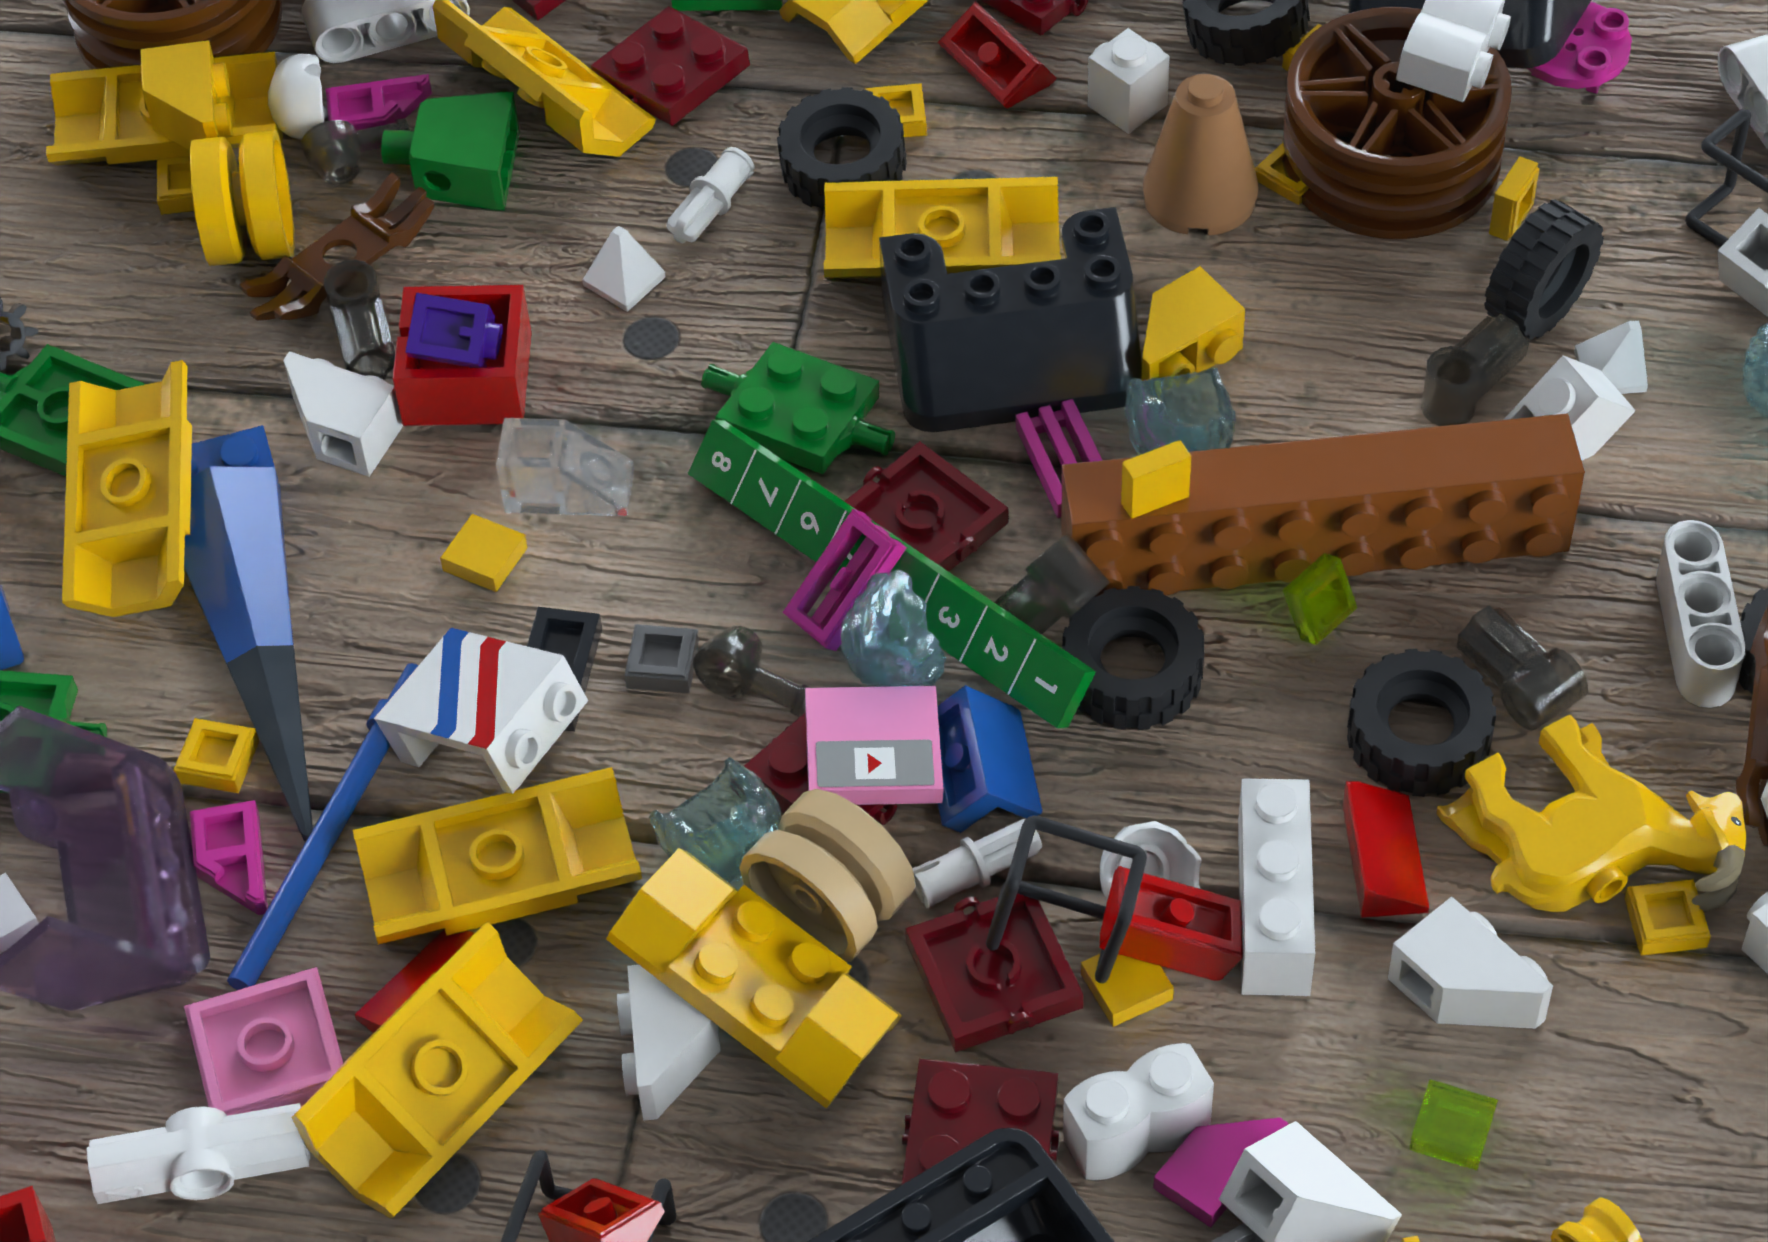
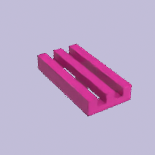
(1051, 423)
(875, 555)

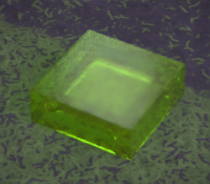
(1320, 598)
(1453, 1124)

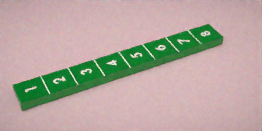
(959, 616)

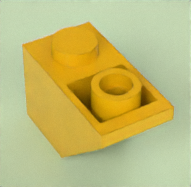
(185, 92)
(1191, 327)

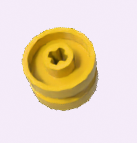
(237, 199)

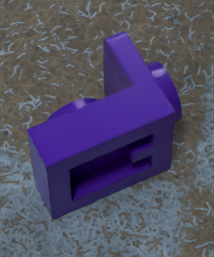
(453, 331)

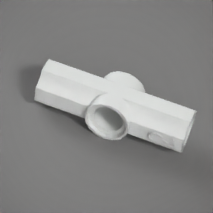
(196, 1154)

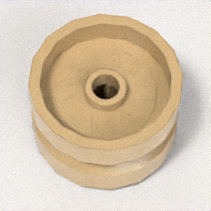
(830, 871)

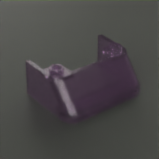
(122, 867)

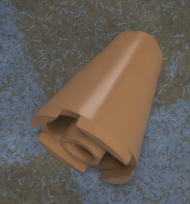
(1202, 161)

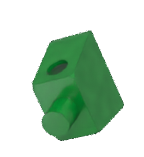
(460, 148)

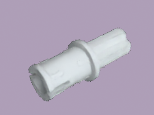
(710, 195)
(969, 864)

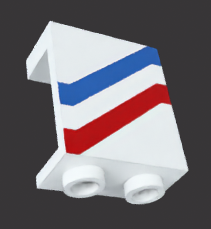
(485, 701)

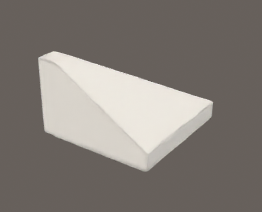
(623, 271)
(1618, 356)

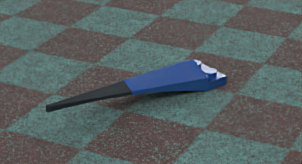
(242, 586)

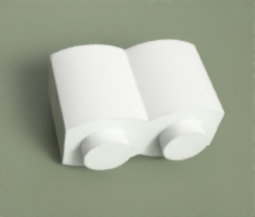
(1451, 45)
(1126, 1114)

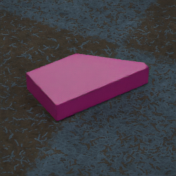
(377, 101)
(231, 852)
(1205, 1162)

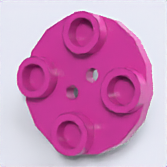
(1592, 53)

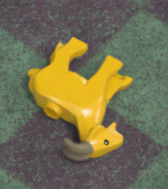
(1597, 834)

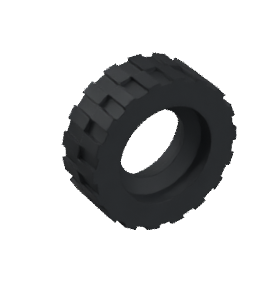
(1245, 37)
(833, 115)
(1544, 268)
(1148, 616)
(1427, 678)

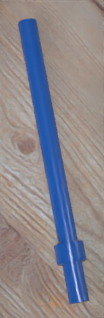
(315, 850)

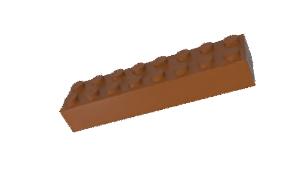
(1358, 497)

